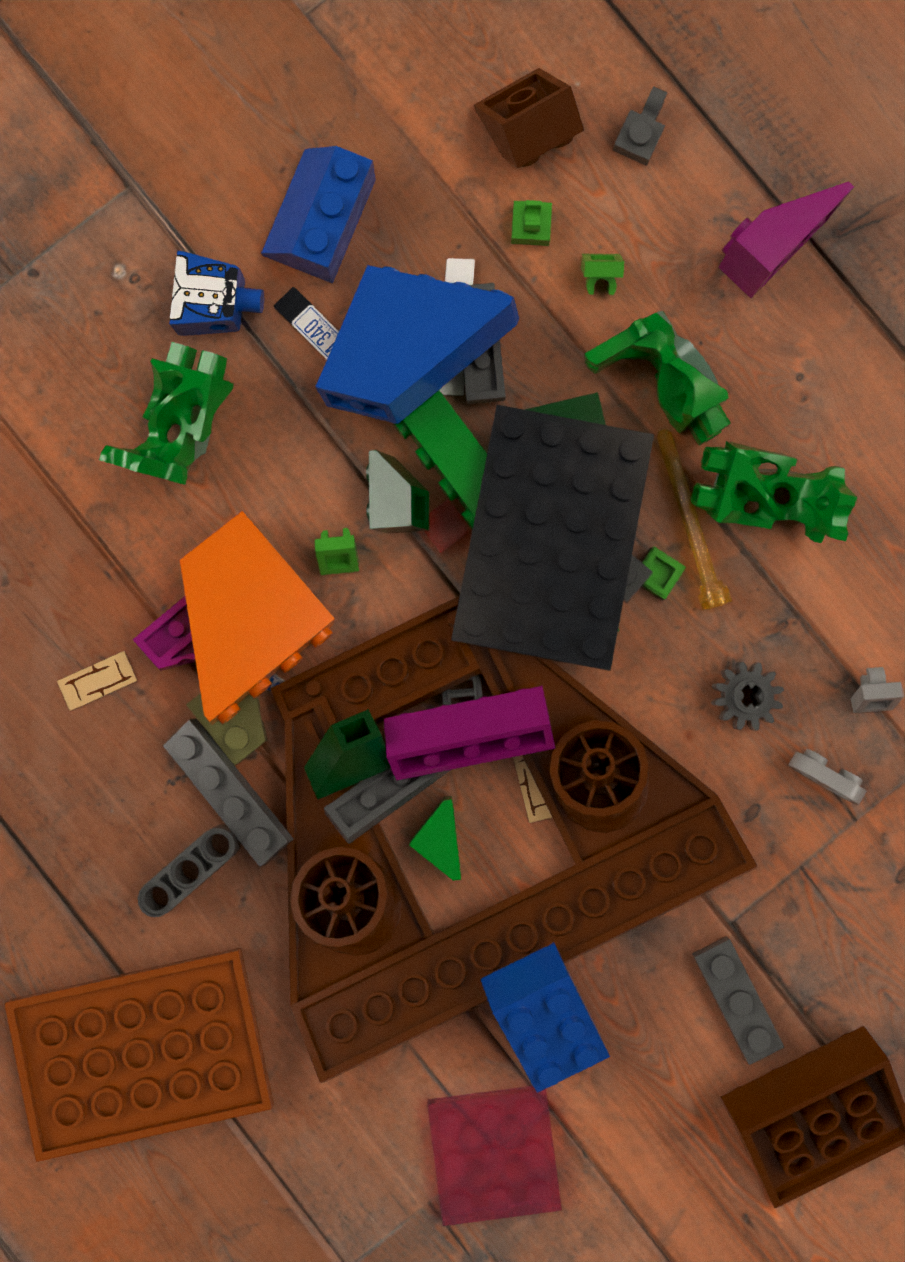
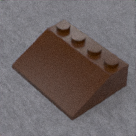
(819, 1116)

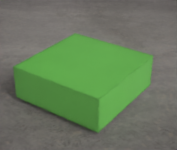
(665, 572)

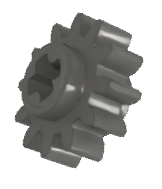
(761, 696)

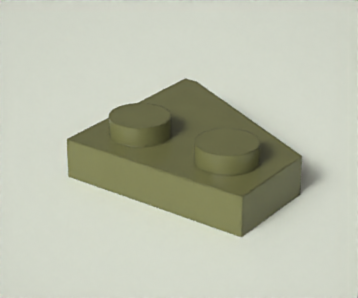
(240, 734)

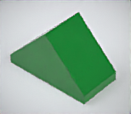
(438, 839)

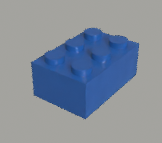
(544, 1017)

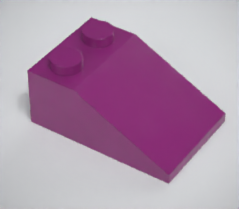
(771, 240)

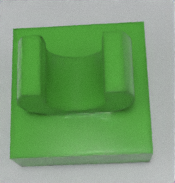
(531, 223)
(602, 267)
(336, 553)

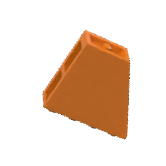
(246, 616)

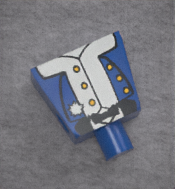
(210, 296)

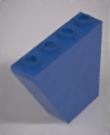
(408, 341)

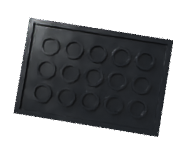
(553, 538)

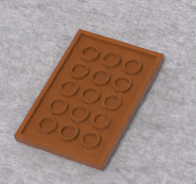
(139, 1054)

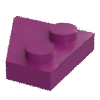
(168, 638)

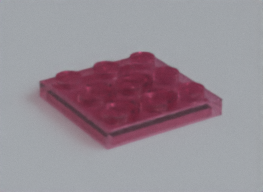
(493, 1155)

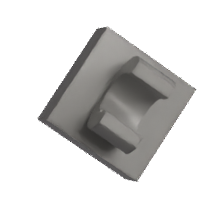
(875, 693)

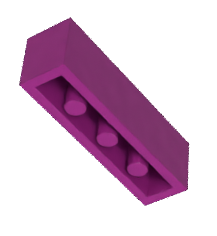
(468, 733)

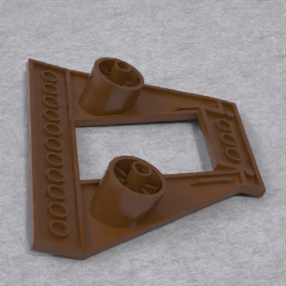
(397, 975)

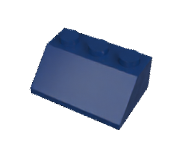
(321, 211)

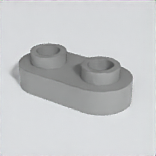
(814, 768)

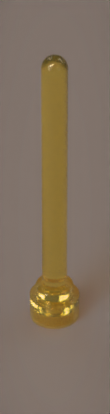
(713, 591)

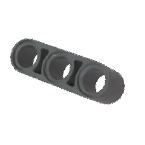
(173, 878)

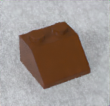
(530, 117)

